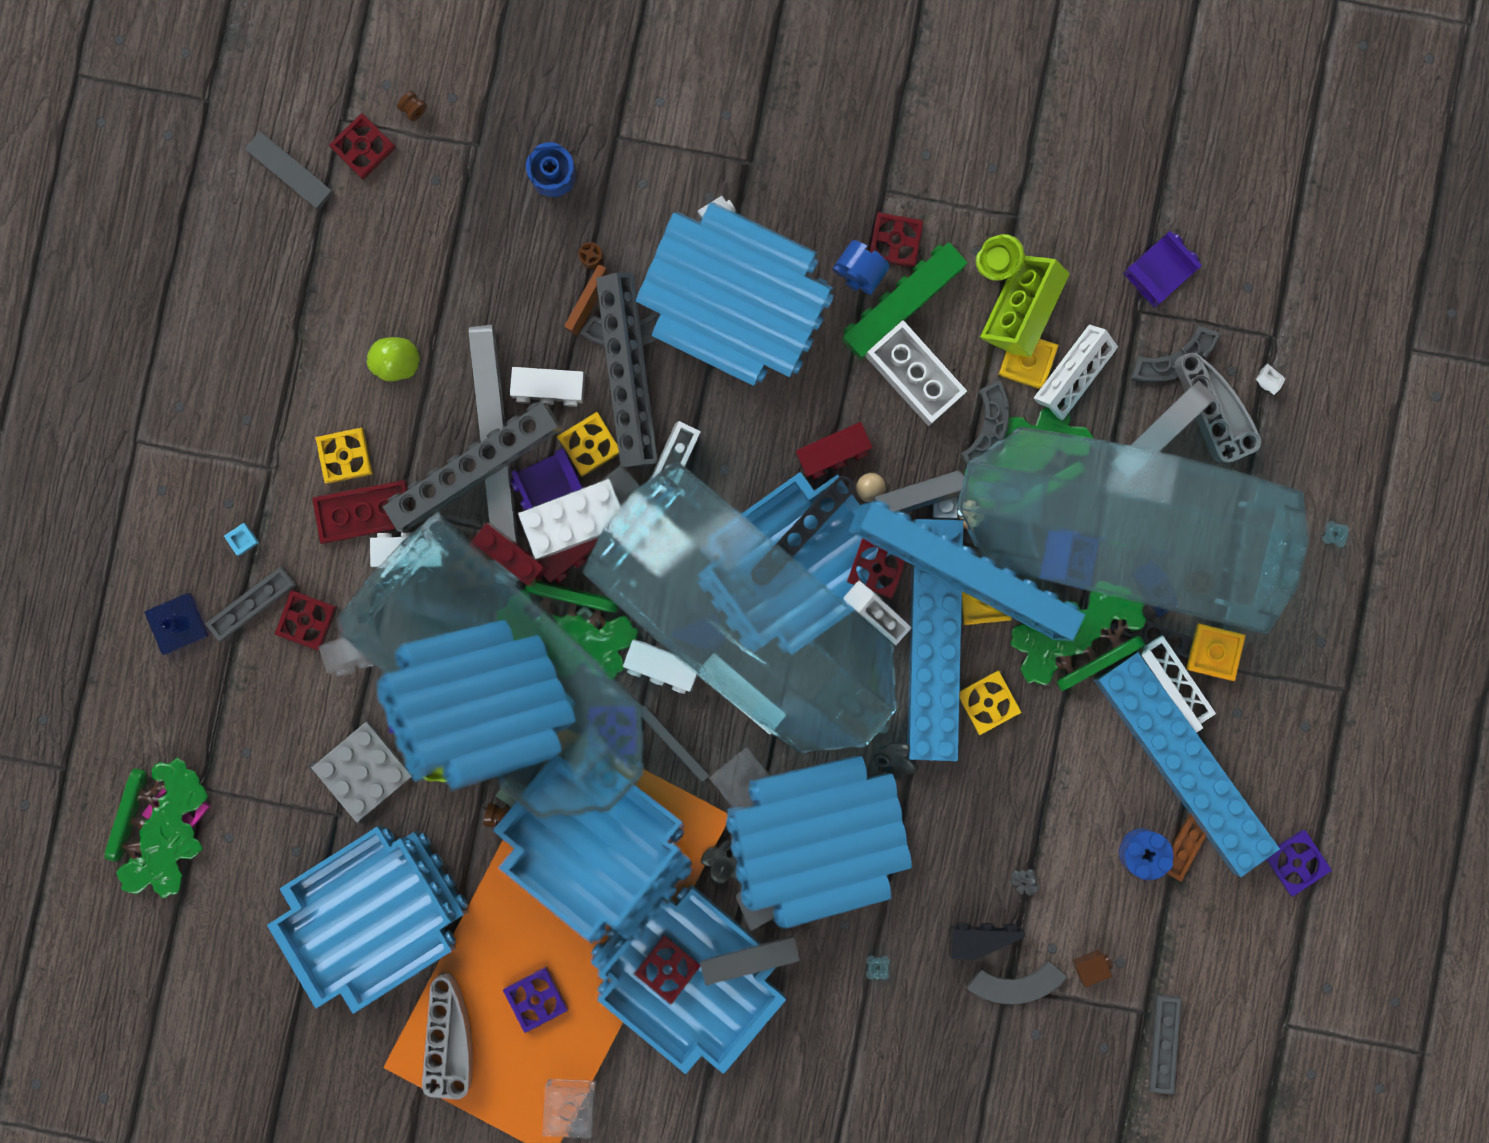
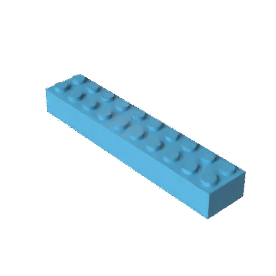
(966, 571)
(934, 658)
(1186, 764)

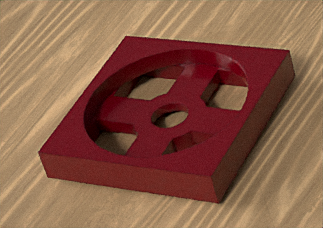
(362, 121)
(892, 258)
(873, 576)
(282, 630)
(656, 960)

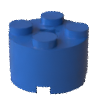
(539, 164)
(861, 267)
(1158, 860)

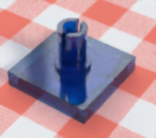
(176, 623)

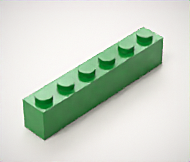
(904, 300)

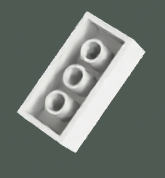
(915, 373)
(570, 519)

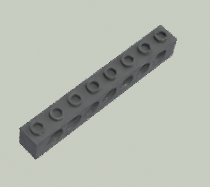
(626, 369)
(398, 507)

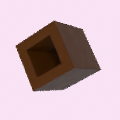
(1093, 968)

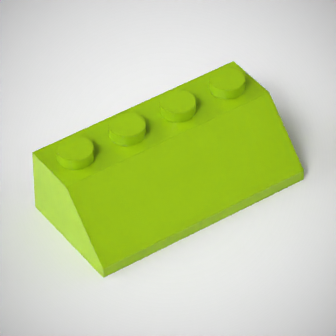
(1025, 306)

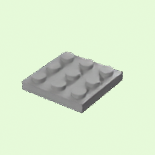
(362, 771)

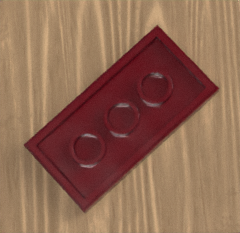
(355, 512)

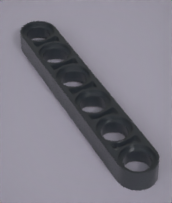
(815, 510)
(1186, 641)

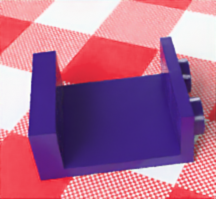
(1162, 268)
(546, 480)

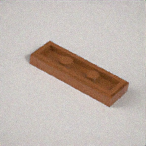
(585, 303)
(1186, 848)

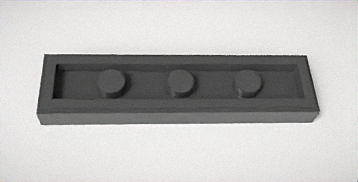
(289, 170)
(923, 493)
(251, 604)
(674, 744)
(749, 960)
(1164, 1044)

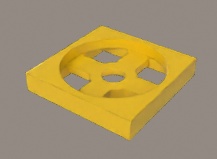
(322, 443)
(599, 460)
(996, 698)

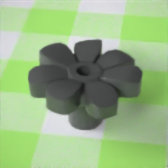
(1025, 881)

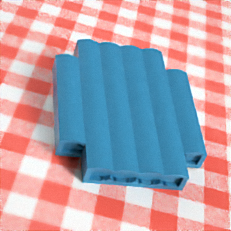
(735, 294)
(832, 548)
(475, 704)
(818, 841)
(598, 863)
(368, 918)
(703, 1019)

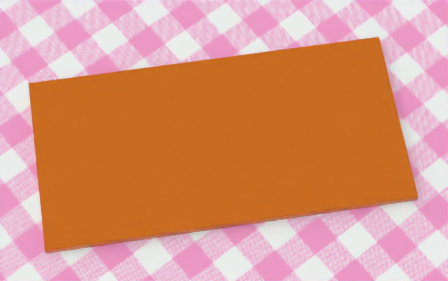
(510, 938)

